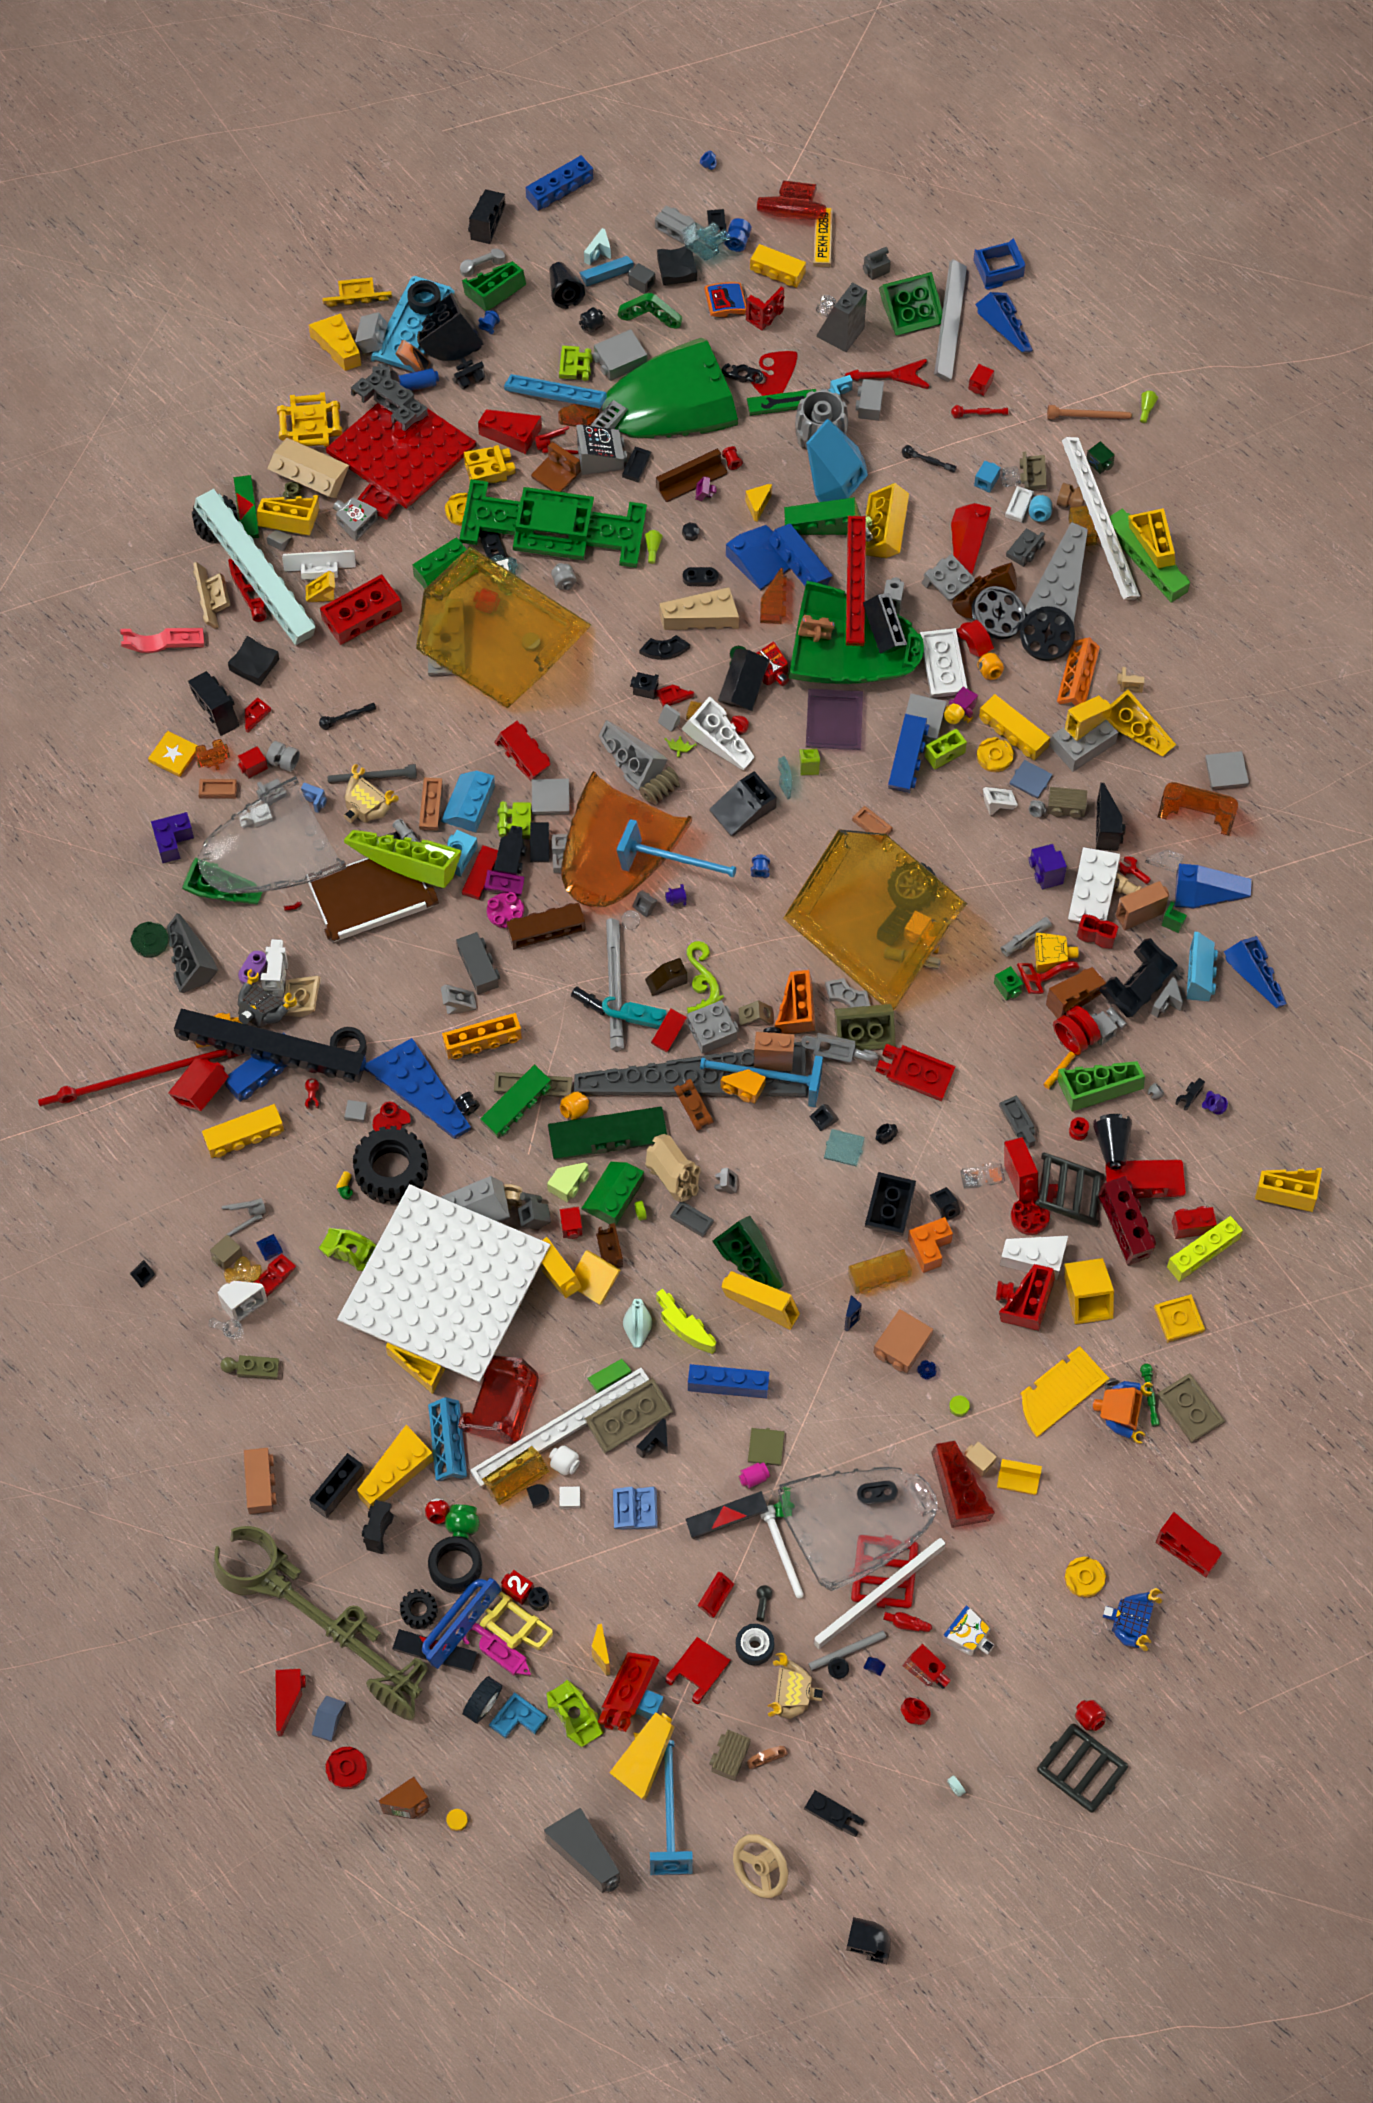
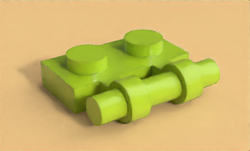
(569, 363)
(520, 817)

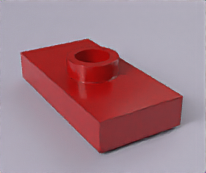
(715, 1594)

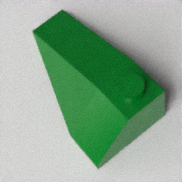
(196, 884)

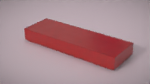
(476, 880)

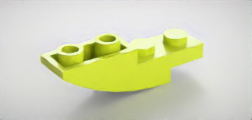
(688, 1329)

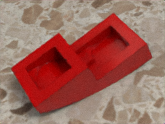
(668, 1030)
(275, 1274)

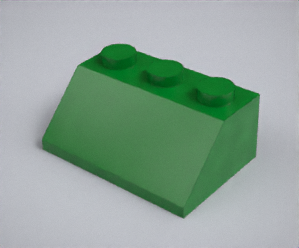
(436, 562)
(614, 1192)

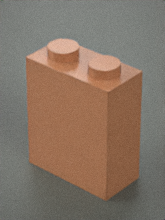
(1142, 905)
(774, 1051)
(902, 1341)

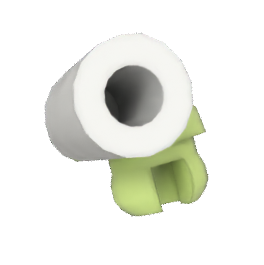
(869, 536)

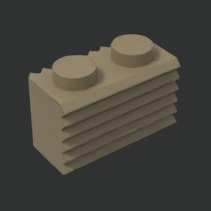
(1067, 802)
(730, 1755)

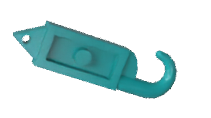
(636, 1013)

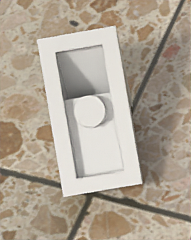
(998, 798)

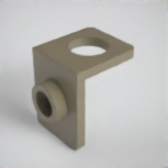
(753, 1012)

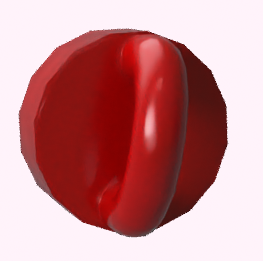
(740, 723)

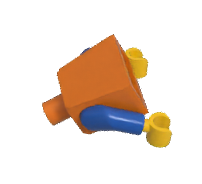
(1122, 1407)

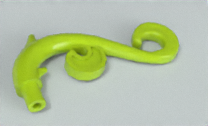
(705, 976)

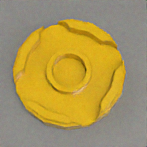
(455, 508)
(994, 754)
(1085, 1577)

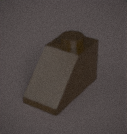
(667, 976)

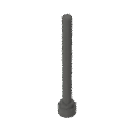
(409, 772)

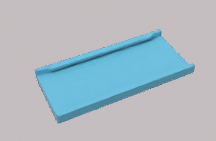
(405, 325)

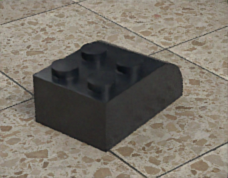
(890, 1204)

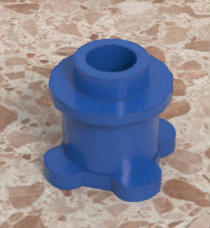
(489, 321)
(760, 866)

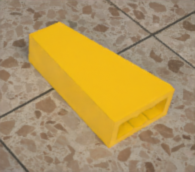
(761, 1299)
(643, 1757)

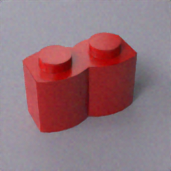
(1097, 931)

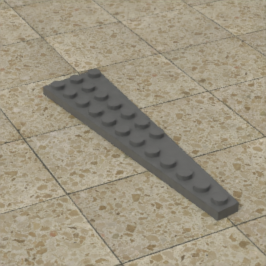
(662, 1077)

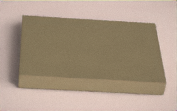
(1190, 1408)

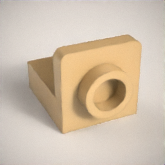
(1132, 683)

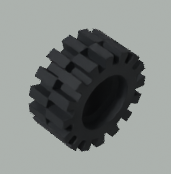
(418, 1621)

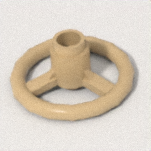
(762, 1864)

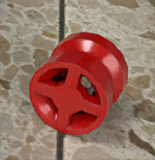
(1079, 1133)
(1004, 1291)

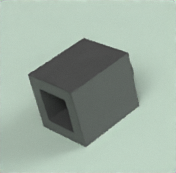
(641, 278)

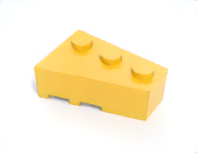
(336, 340)
(422, 1370)

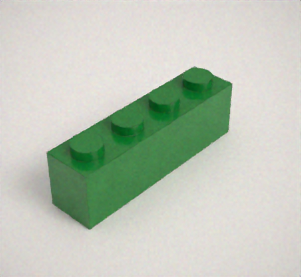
(516, 1101)

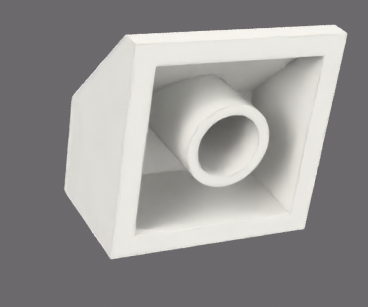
(241, 1298)

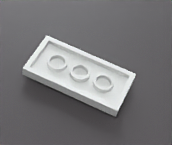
(943, 662)
(1094, 884)

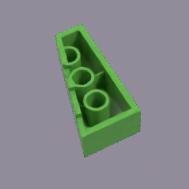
(1098, 1084)

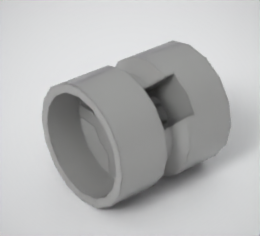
(283, 756)

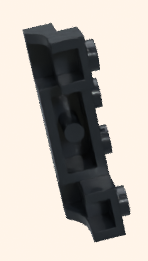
(1144, 981)

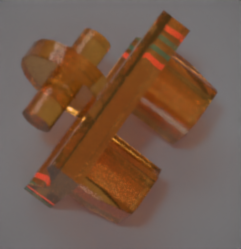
(212, 756)

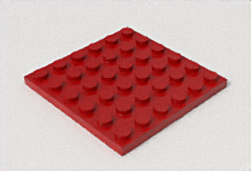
(400, 460)

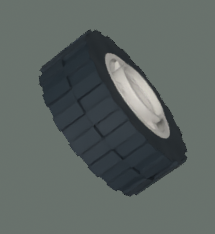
(482, 1699)

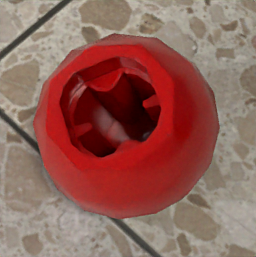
(436, 1511)

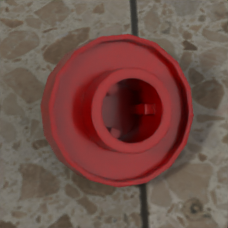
(915, 1711)

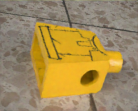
(1051, 951)

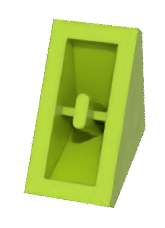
(809, 761)

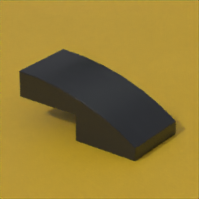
(718, 217)
(539, 841)

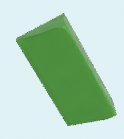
(609, 1375)

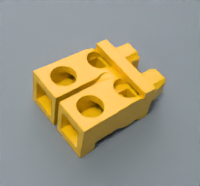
(489, 464)

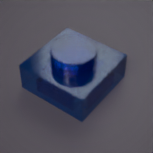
(269, 1247)

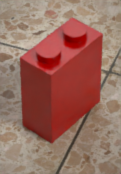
(198, 1084)
(1021, 1169)

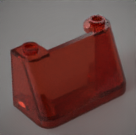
(502, 1400)

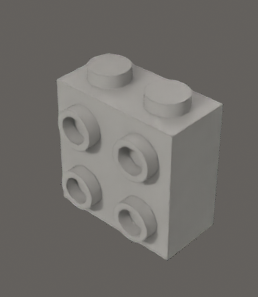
(712, 1026)

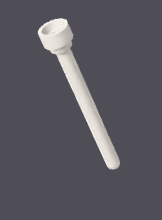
(769, 1517)

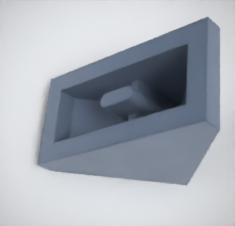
(328, 1718)

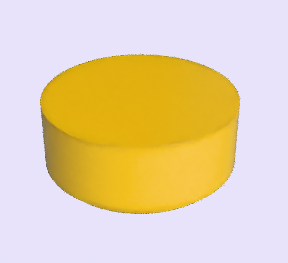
(456, 1820)

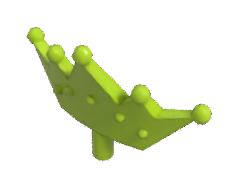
(679, 746)

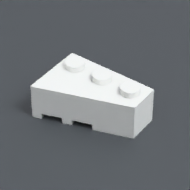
(1025, 1252)

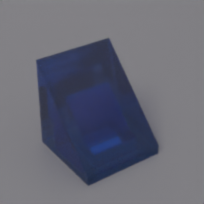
(874, 1665)

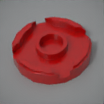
(346, 1767)

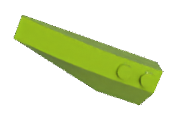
(417, 860)

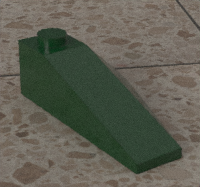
(747, 1249)

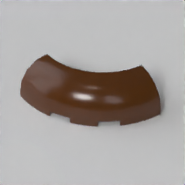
(1001, 576)

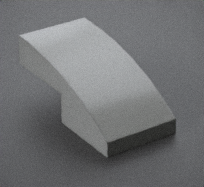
(558, 848)

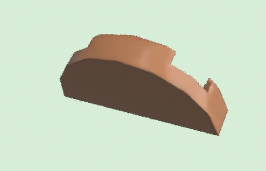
(767, 1756)

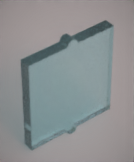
(844, 1147)

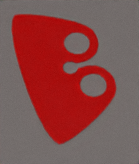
(783, 369)

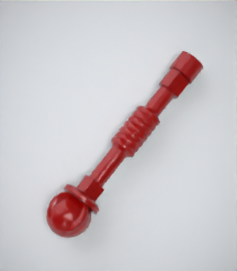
(958, 411)

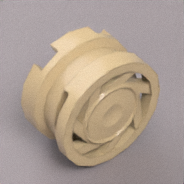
(513, 1195)

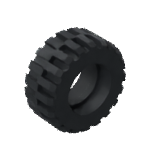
(386, 1142)

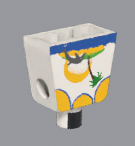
(968, 1633)

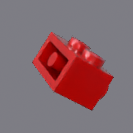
(1193, 1222)

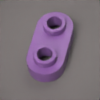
(256, 966)

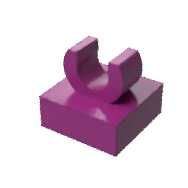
(704, 489)

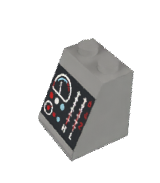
(600, 449)

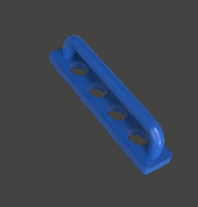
(436, 1655)

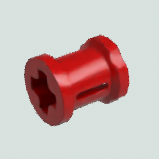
(732, 458)

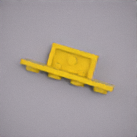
(356, 290)

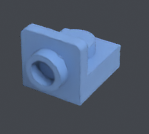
(314, 794)

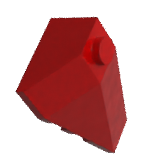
(968, 533)

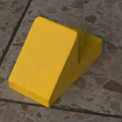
(321, 588)

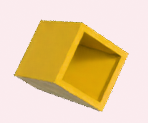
(1089, 1291)

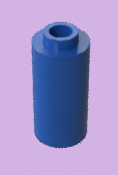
(419, 379)

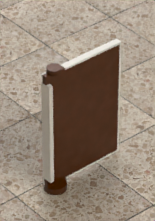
(367, 897)

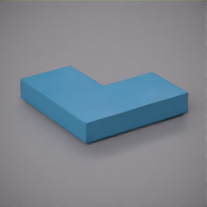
(517, 1711)

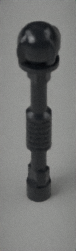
(909, 452)
(326, 722)

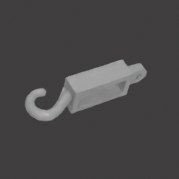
(840, 1048)

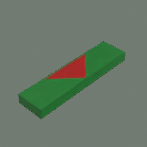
(246, 505)

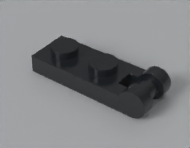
(491, 543)

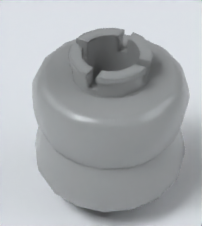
(563, 576)

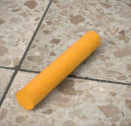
(1054, 1076)

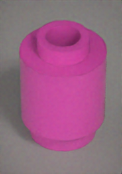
(754, 1475)

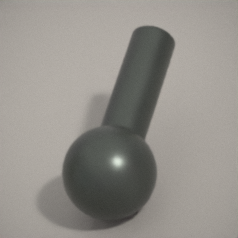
(764, 1594)

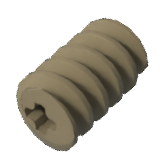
(660, 785)

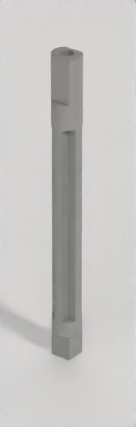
(614, 976)

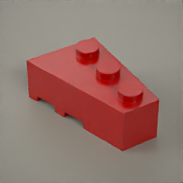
(510, 428)
(1030, 1299)
(1188, 1545)

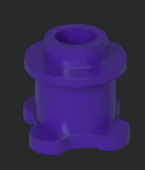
(676, 895)
(1215, 1103)

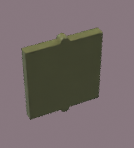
(766, 1446)

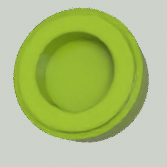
(640, 1210)
(959, 1406)

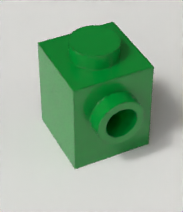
(1008, 983)

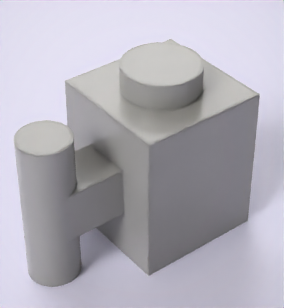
(1107, 1024)

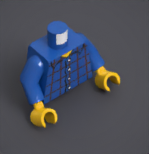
(1132, 1618)

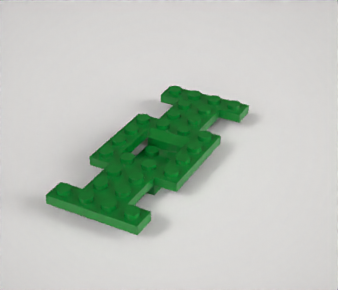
(553, 513)

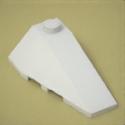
(715, 732)

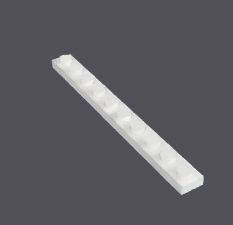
(1100, 518)
(561, 1426)

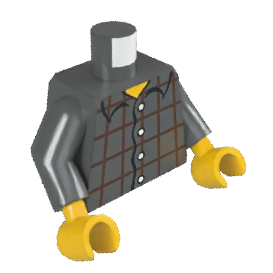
(260, 1006)

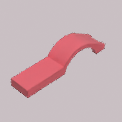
(167, 639)

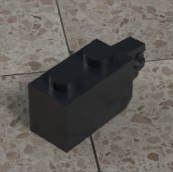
(510, 852)

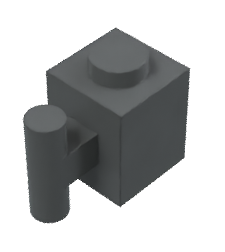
(877, 263)
(534, 1213)

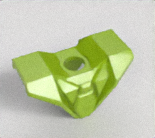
(337, 1241)
(581, 1729)

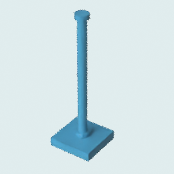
(631, 843)
(812, 1081)
(670, 1862)

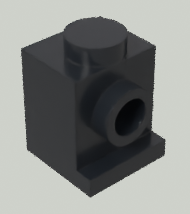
(645, 685)

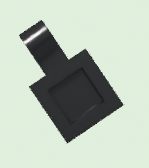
(1193, 1090)

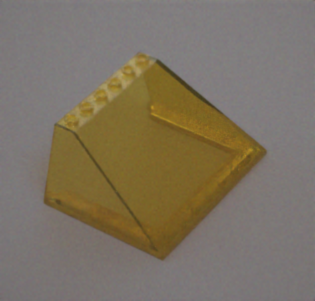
(493, 627)
(874, 912)

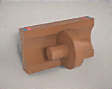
(816, 628)

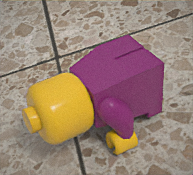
(960, 706)

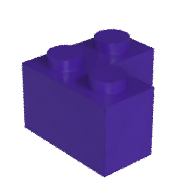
(169, 832)
(1048, 866)

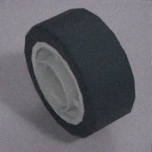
(752, 1655)

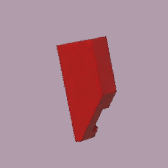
(255, 713)

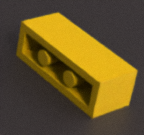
(777, 265)

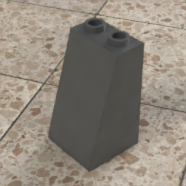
(845, 319)
(582, 1848)

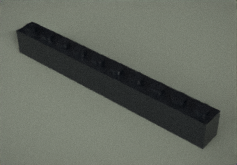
(270, 1046)

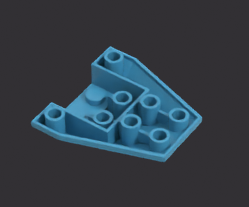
(834, 463)

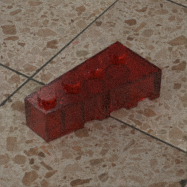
(960, 1491)

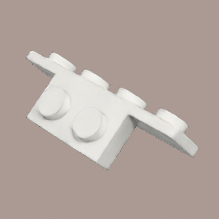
(317, 563)

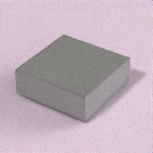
(355, 1111)

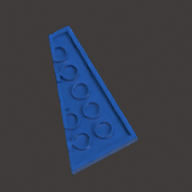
(414, 1080)

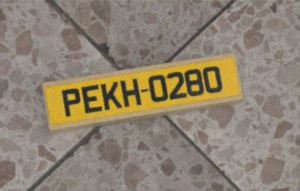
(822, 240)

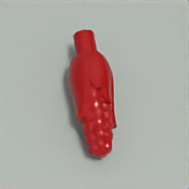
(907, 1622)

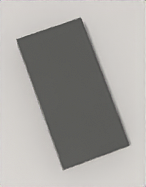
(692, 1219)

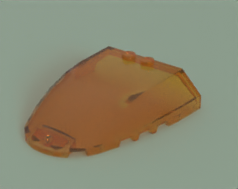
(590, 857)

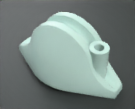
(637, 1323)

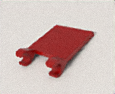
(700, 1666)

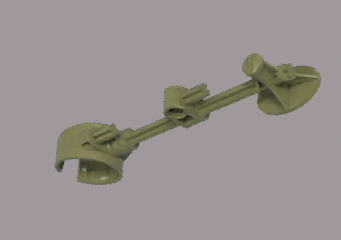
(341, 1629)

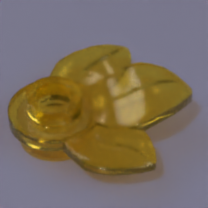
(242, 1271)

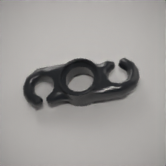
(736, 369)

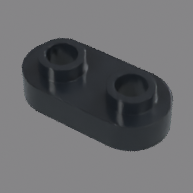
(700, 576)
(877, 1490)

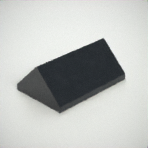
(744, 679)

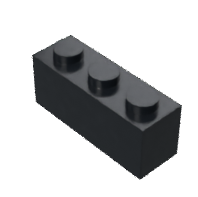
(884, 623)
(337, 1485)

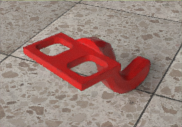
(1038, 978)

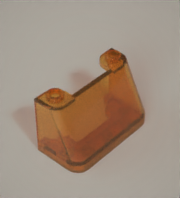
(1200, 800)

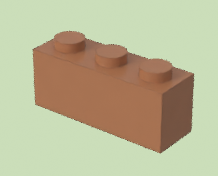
(259, 1480)

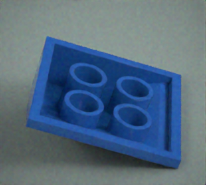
(756, 556)

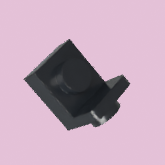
(945, 1203)

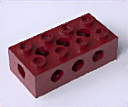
(1126, 1220)

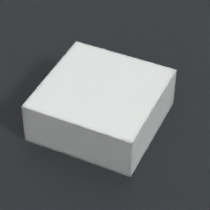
(569, 1497)

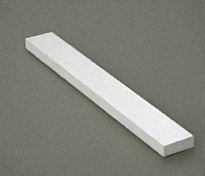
(879, 1593)

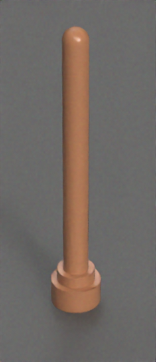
(1054, 412)

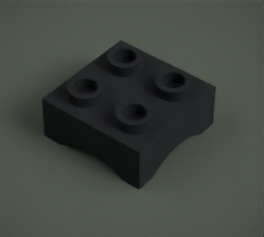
(676, 265)
(253, 661)
(379, 1521)

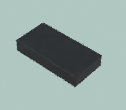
(636, 464)

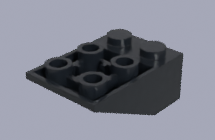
(744, 804)

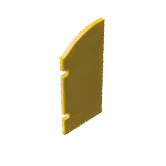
(1061, 1390)

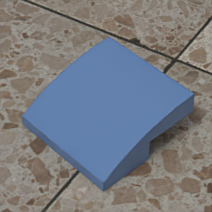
(635, 1508)

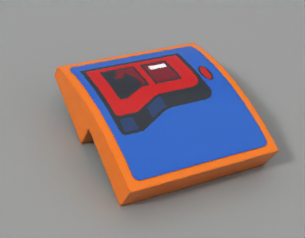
(725, 299)

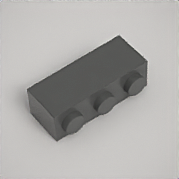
(478, 963)

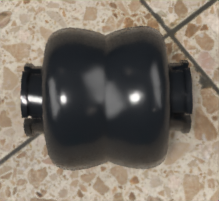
(591, 320)

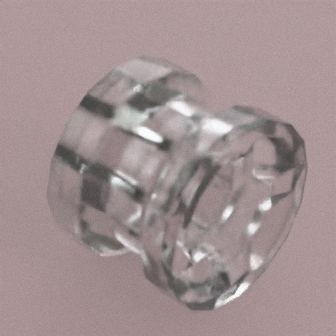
(826, 305)

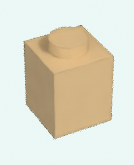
(979, 1458)

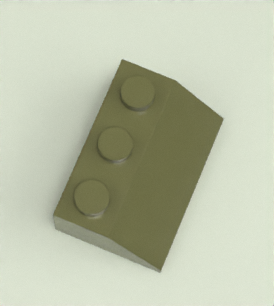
(866, 1025)

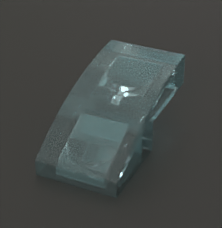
(785, 780)

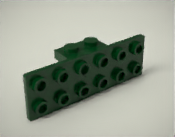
(606, 1133)

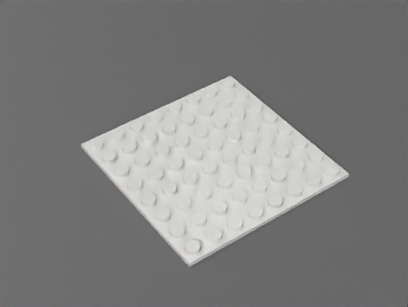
(444, 1283)

